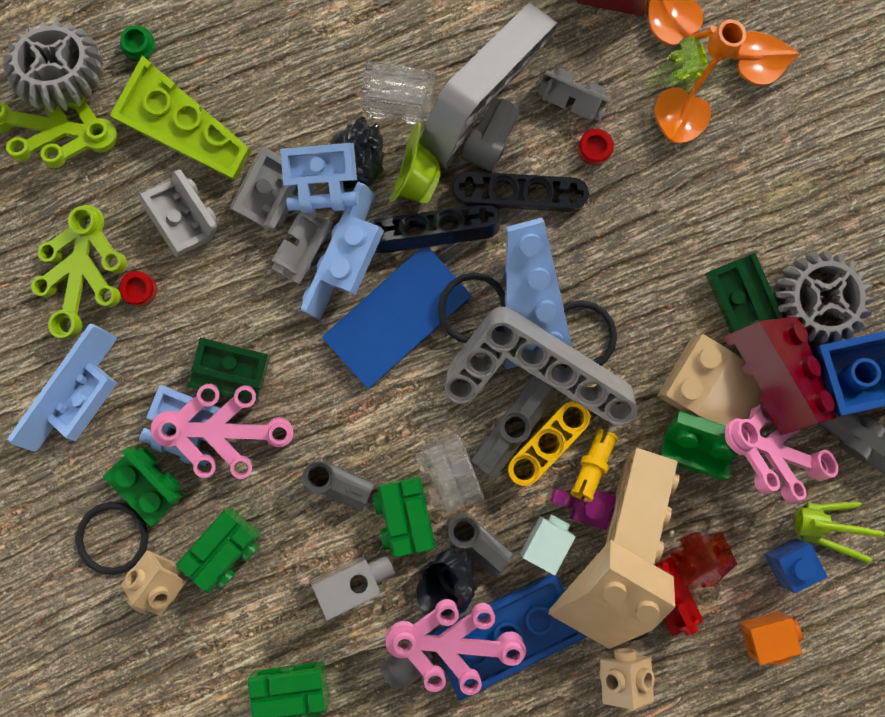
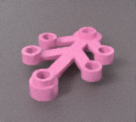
(216, 430)
(745, 439)
(451, 644)

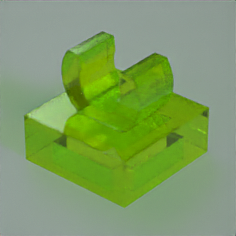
(693, 57)

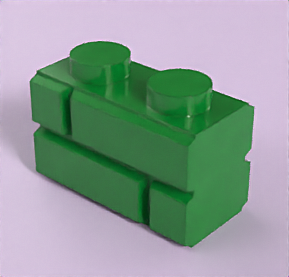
(405, 517)
(219, 550)
(289, 691)

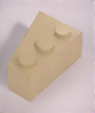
(643, 504)

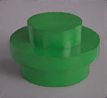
(137, 42)

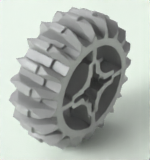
(45, 69)
(844, 278)

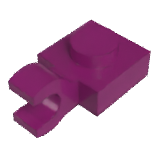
(591, 513)

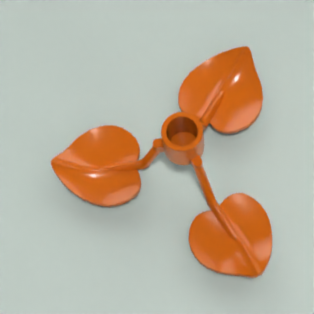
(760, 62)

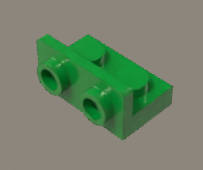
(698, 446)
(144, 484)

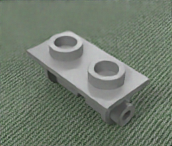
(562, 87)
(295, 259)

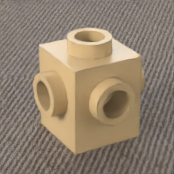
(153, 583)
(626, 679)

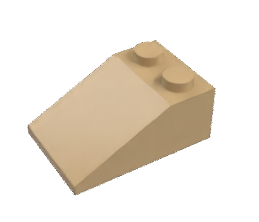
(711, 383)
(616, 597)

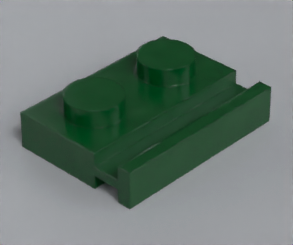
(743, 293)
(228, 369)

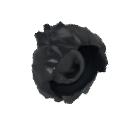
(367, 148)
(446, 578)

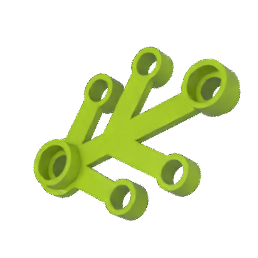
(55, 129)
(77, 267)

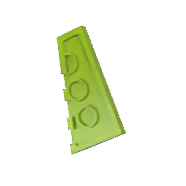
(172, 118)

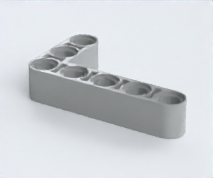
(482, 80)
(540, 363)

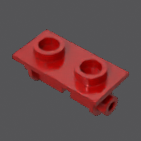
(686, 613)

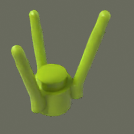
(814, 523)

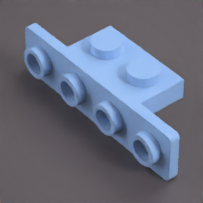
(346, 257)
(70, 394)

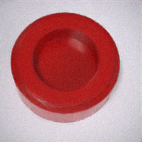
(595, 147)
(137, 288)

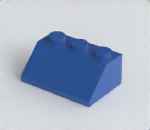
(854, 372)

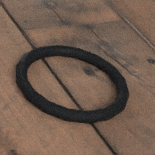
(443, 298)
(611, 324)
(80, 534)

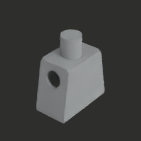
(334, 586)

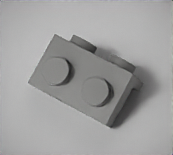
(262, 193)
(179, 214)

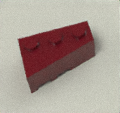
(786, 372)

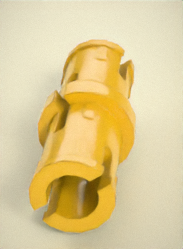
(594, 465)

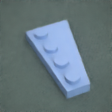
(532, 281)

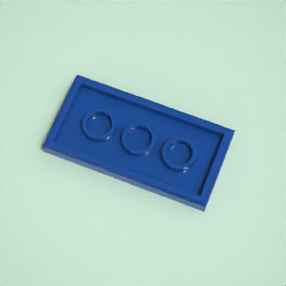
(395, 317)
(526, 614)

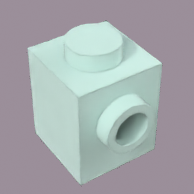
(548, 543)

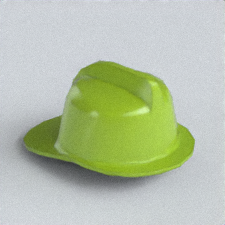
(418, 171)

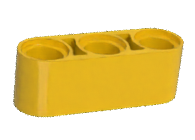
(564, 438)

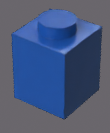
(796, 565)

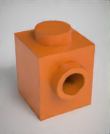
(772, 638)

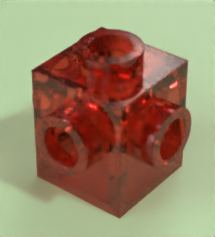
(703, 559)

